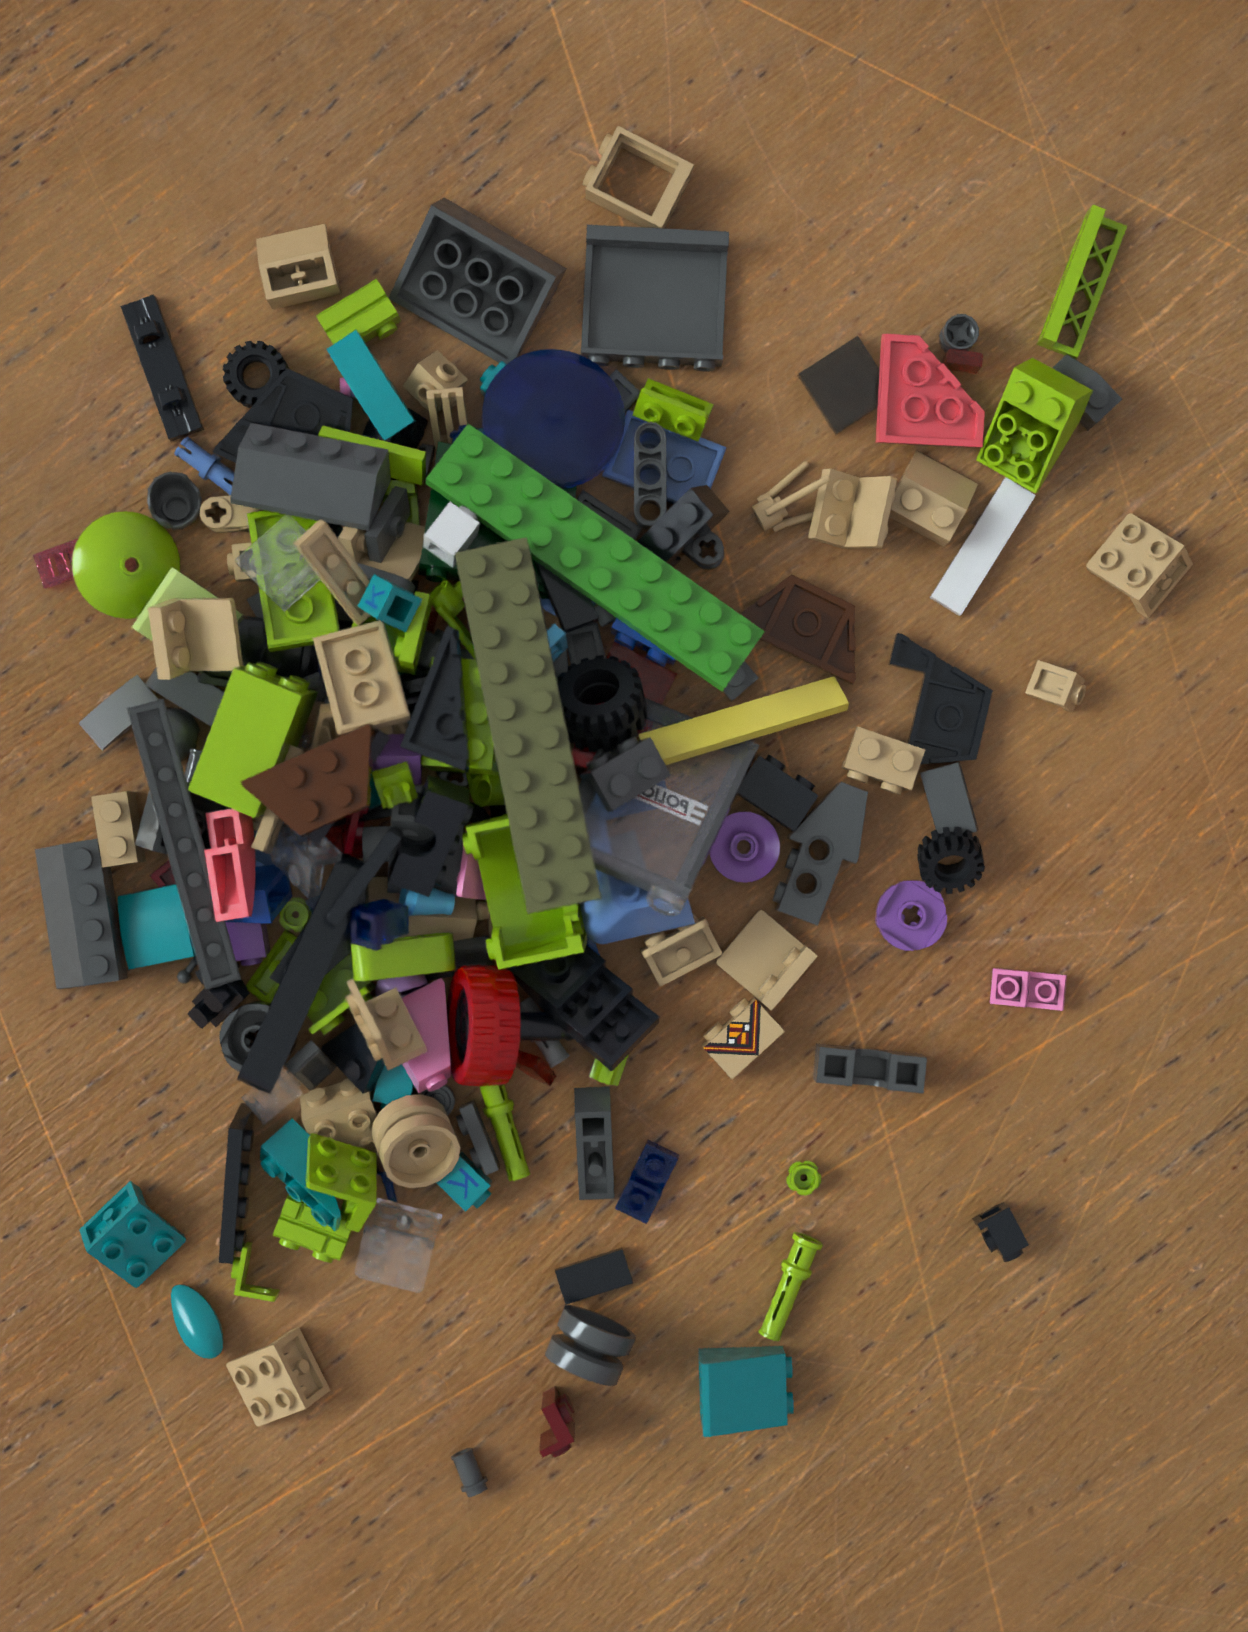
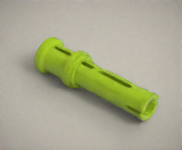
(498, 1109)
(795, 1270)

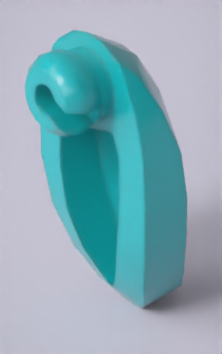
(196, 1322)

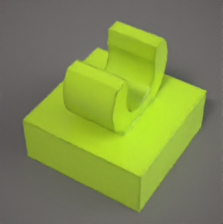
(394, 785)

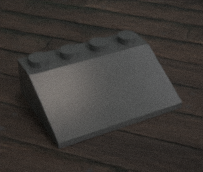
(476, 281)

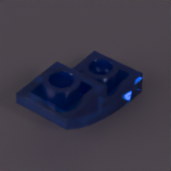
(647, 1181)

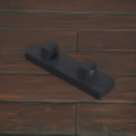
(162, 368)

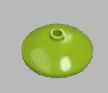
(101, 560)

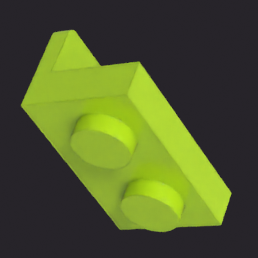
(672, 409)

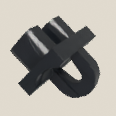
(217, 1003)

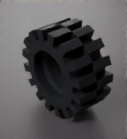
(241, 359)
(947, 845)

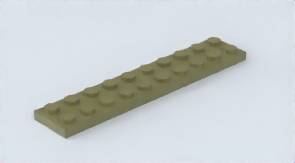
(528, 726)

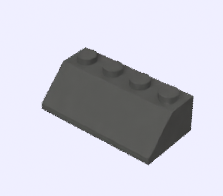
(310, 476)
(80, 915)

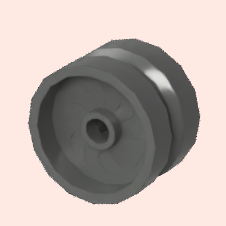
(590, 1345)

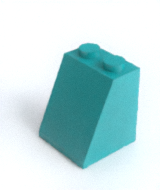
(743, 1389)

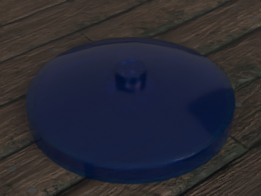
(555, 415)

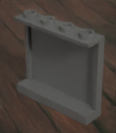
(654, 297)

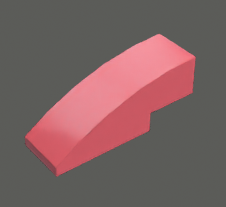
(231, 863)

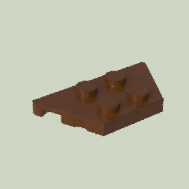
(808, 626)
(319, 783)

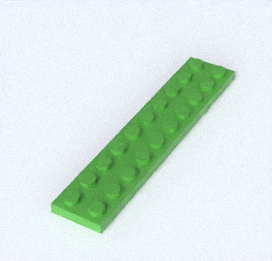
(595, 557)

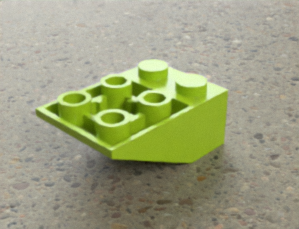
(1033, 423)

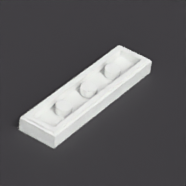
(982, 546)

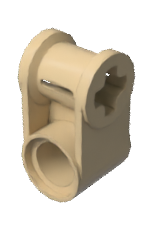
(235, 516)

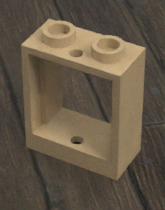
(610, 148)

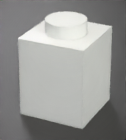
(451, 533)

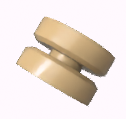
(415, 1141)

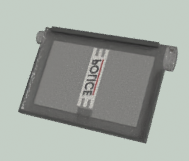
(669, 829)

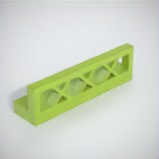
(1073, 275)

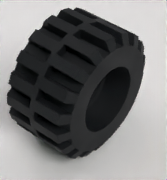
(598, 682)

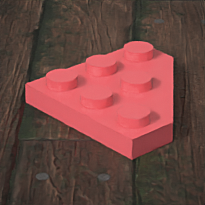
(922, 398)

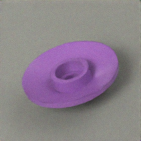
(762, 853)

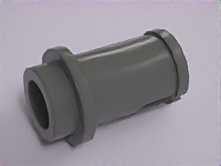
(469, 1472)

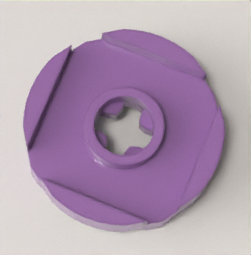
(915, 935)

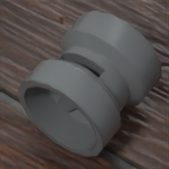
(962, 329)

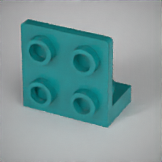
(130, 1236)

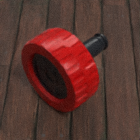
(488, 1026)

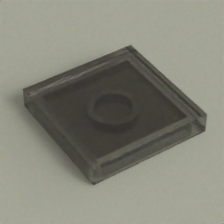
(843, 384)

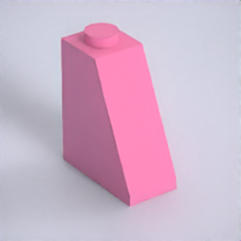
(429, 1015)

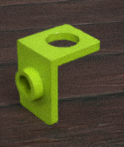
(239, 1272)

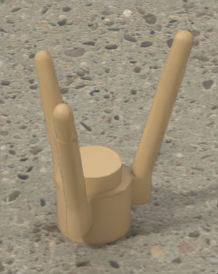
(771, 511)

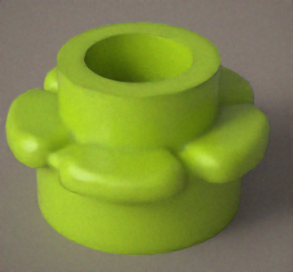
(288, 921)
(810, 1184)

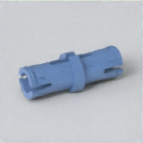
(207, 464)

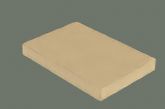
(361, 678)

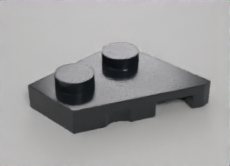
(354, 1058)

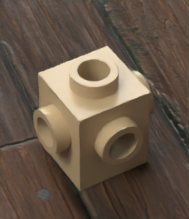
(433, 374)

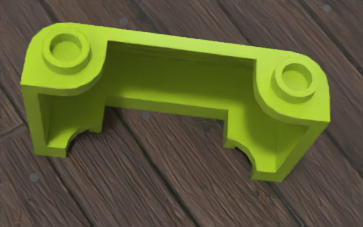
(516, 935)

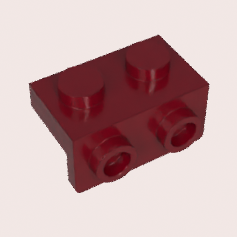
(559, 1415)

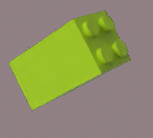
(251, 733)

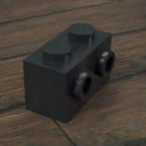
(777, 793)

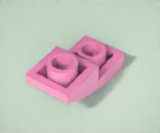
(1028, 989)

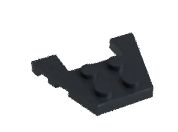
(293, 405)
(948, 708)

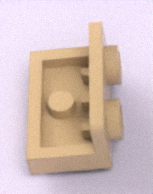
(882, 760)

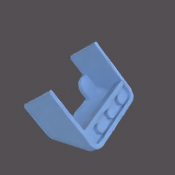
(625, 913)

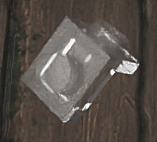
(267, 1105)

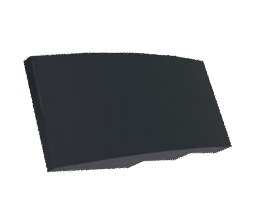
(588, 1004)

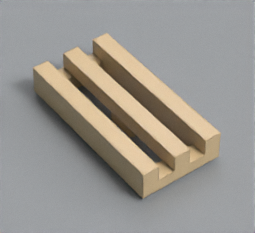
(445, 394)

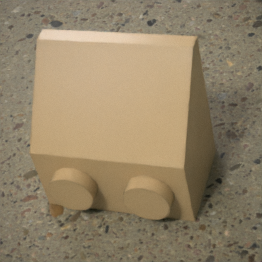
(931, 499)

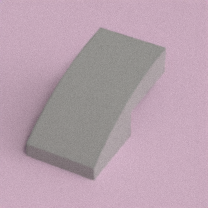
(111, 717)

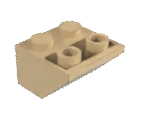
(297, 266)

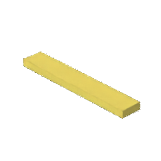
(748, 720)

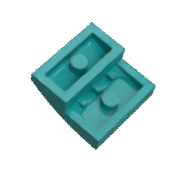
(153, 927)

